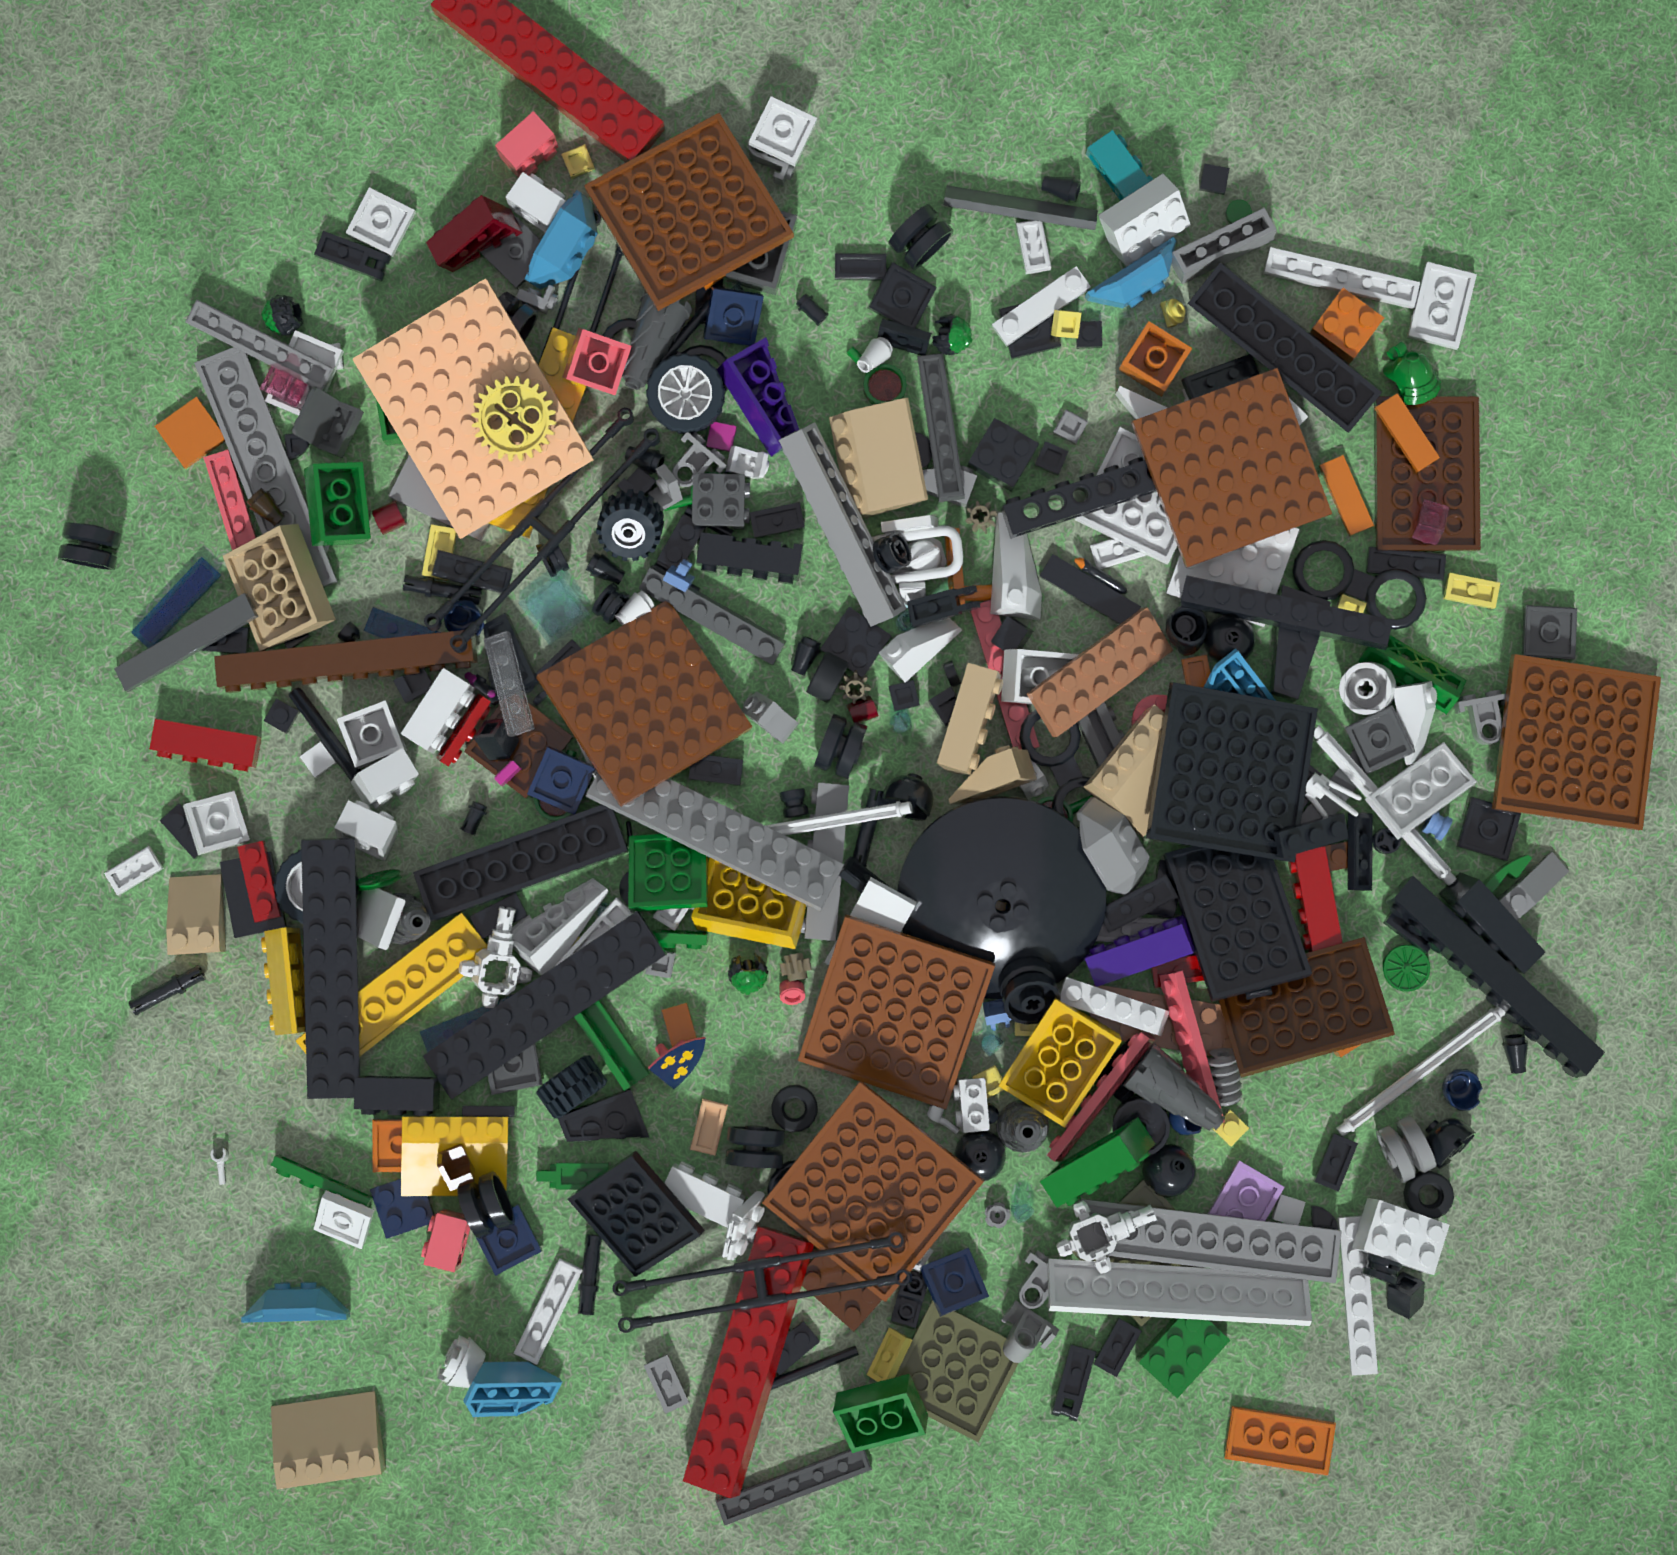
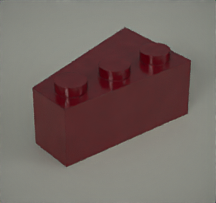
(471, 232)

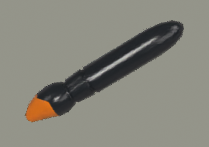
(1100, 575)

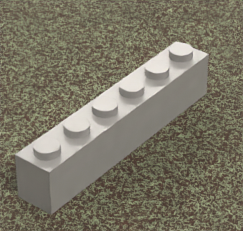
(830, 842)

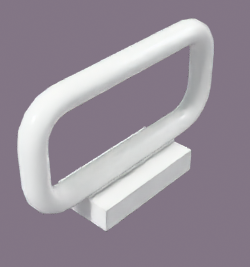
(922, 528)

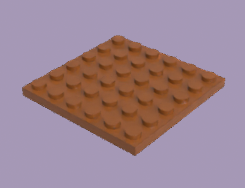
(688, 211)
(1231, 467)
(644, 702)
(1576, 742)
(896, 1011)
(872, 1178)

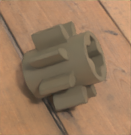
(974, 515)
(854, 694)
(795, 967)

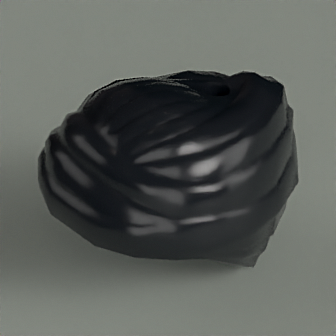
(1187, 624)

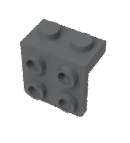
(327, 422)
(720, 500)

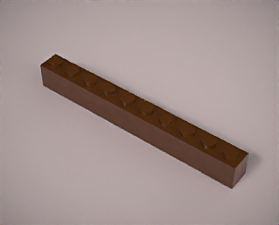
(342, 660)

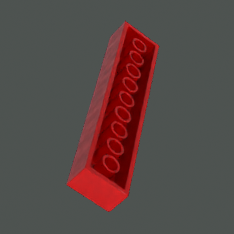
(554, 73)
(746, 1370)

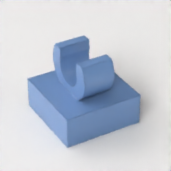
(679, 576)
(995, 1013)

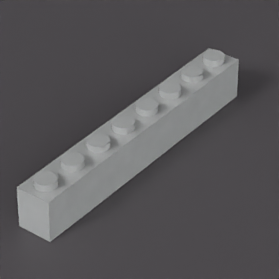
(842, 524)

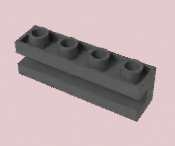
(1100, 732)

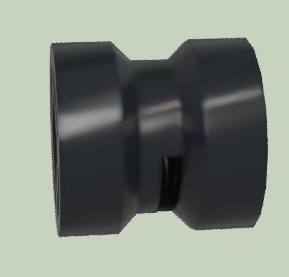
(794, 804)

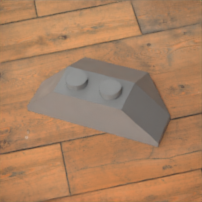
(1112, 846)

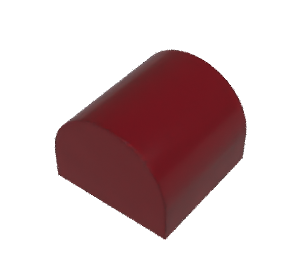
(388, 517)
(862, 710)

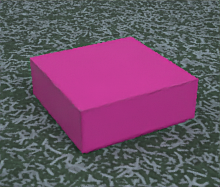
(721, 436)
(507, 773)

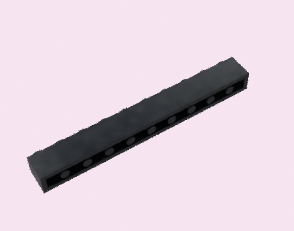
(1494, 977)

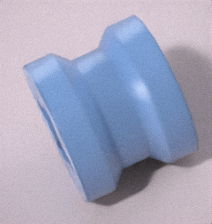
(1437, 825)

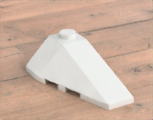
(1014, 578)
(551, 934)

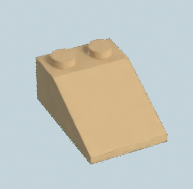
(995, 775)
(195, 915)

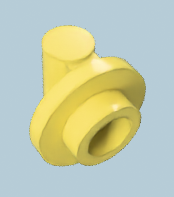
(1173, 312)

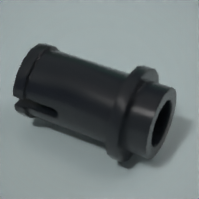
(811, 309)
(473, 817)

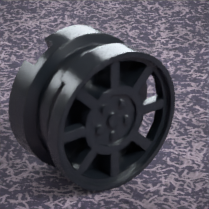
(893, 552)
(557, 561)
(610, 603)
(1381, 1268)

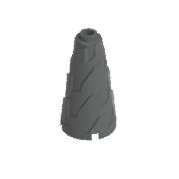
(652, 339)
(412, 921)
(1166, 1084)
(1012, 1122)

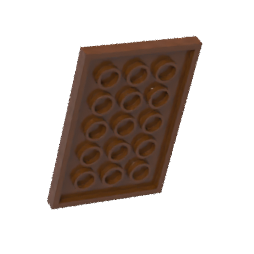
(1452, 480)
(1311, 1015)

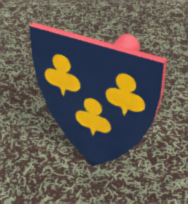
(678, 1062)

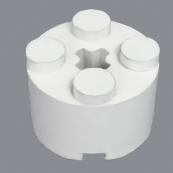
(1358, 699)

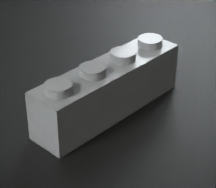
(1223, 245)

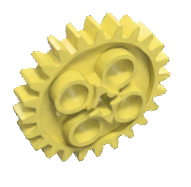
(527, 399)

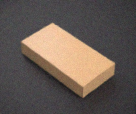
(709, 1127)

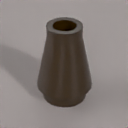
(265, 506)

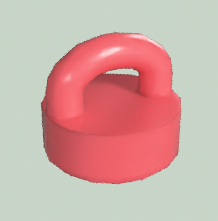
(791, 992)

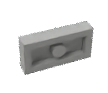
(666, 1383)

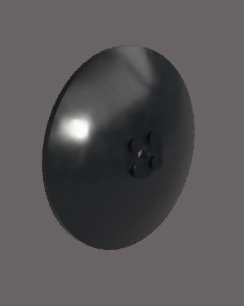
(1009, 853)

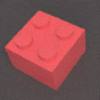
(527, 146)
(596, 361)
(447, 1240)

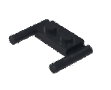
(683, 542)

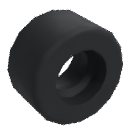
(827, 677)
(794, 1124)
(1445, 1193)

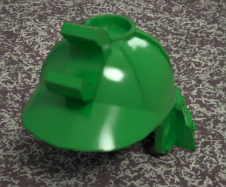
(1412, 374)

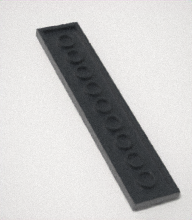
(330, 967)
(544, 1005)

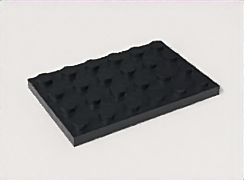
(1237, 920)

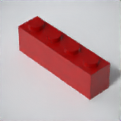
(205, 743)
(1316, 900)

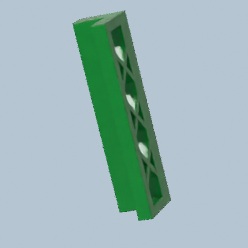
(1413, 671)
(612, 1045)

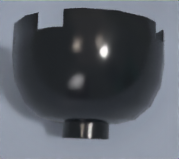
(1217, 641)
(910, 789)
(1448, 1139)
(985, 1142)
(1169, 1170)

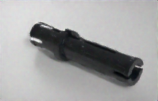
(441, 589)
(867, 830)
(176, 985)
(589, 1275)

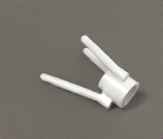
(1319, 786)

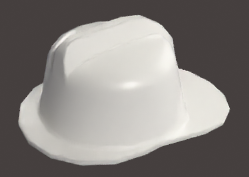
(925, 554)

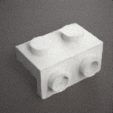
(972, 1105)

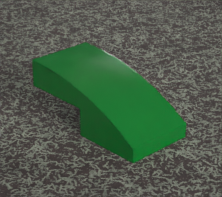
(1511, 869)

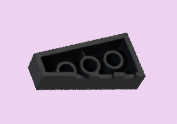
(750, 557)
(1292, 652)
(1492, 922)

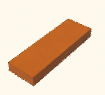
(1407, 433)
(1346, 495)

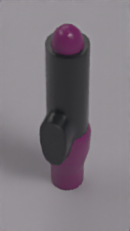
(479, 683)

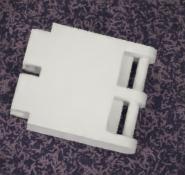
(742, 1226)

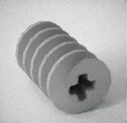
(1226, 1076)

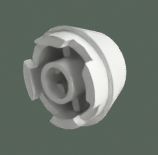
(462, 1363)

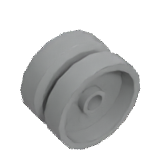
(1406, 1149)

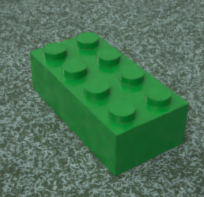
(1098, 1163)

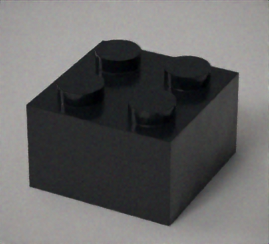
(1003, 454)

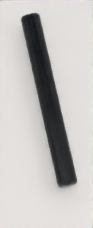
(324, 732)

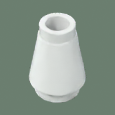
(875, 354)
(635, 607)

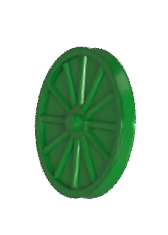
(378, 879)
(1406, 968)

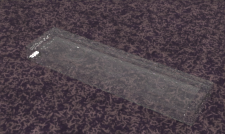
(508, 684)

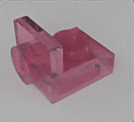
(283, 386)
(1431, 522)

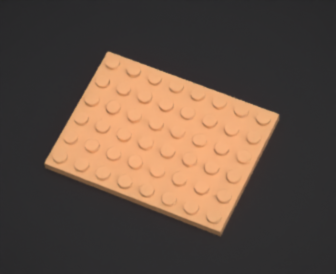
(427, 388)

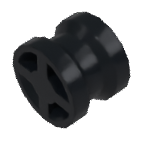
(1388, 840)

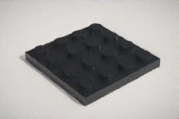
(636, 1214)

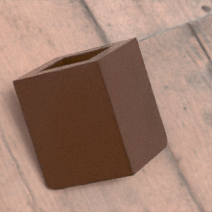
(455, 1167)

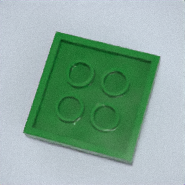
(665, 874)

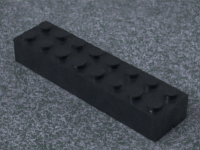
(1286, 345)
(520, 862)

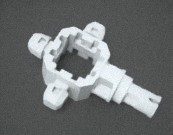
(499, 948)
(1115, 1228)

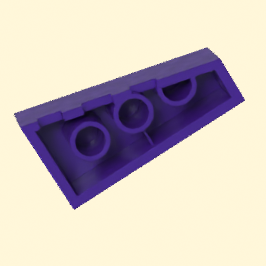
(760, 395)
(1140, 951)

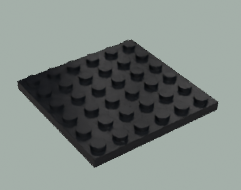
(1230, 770)

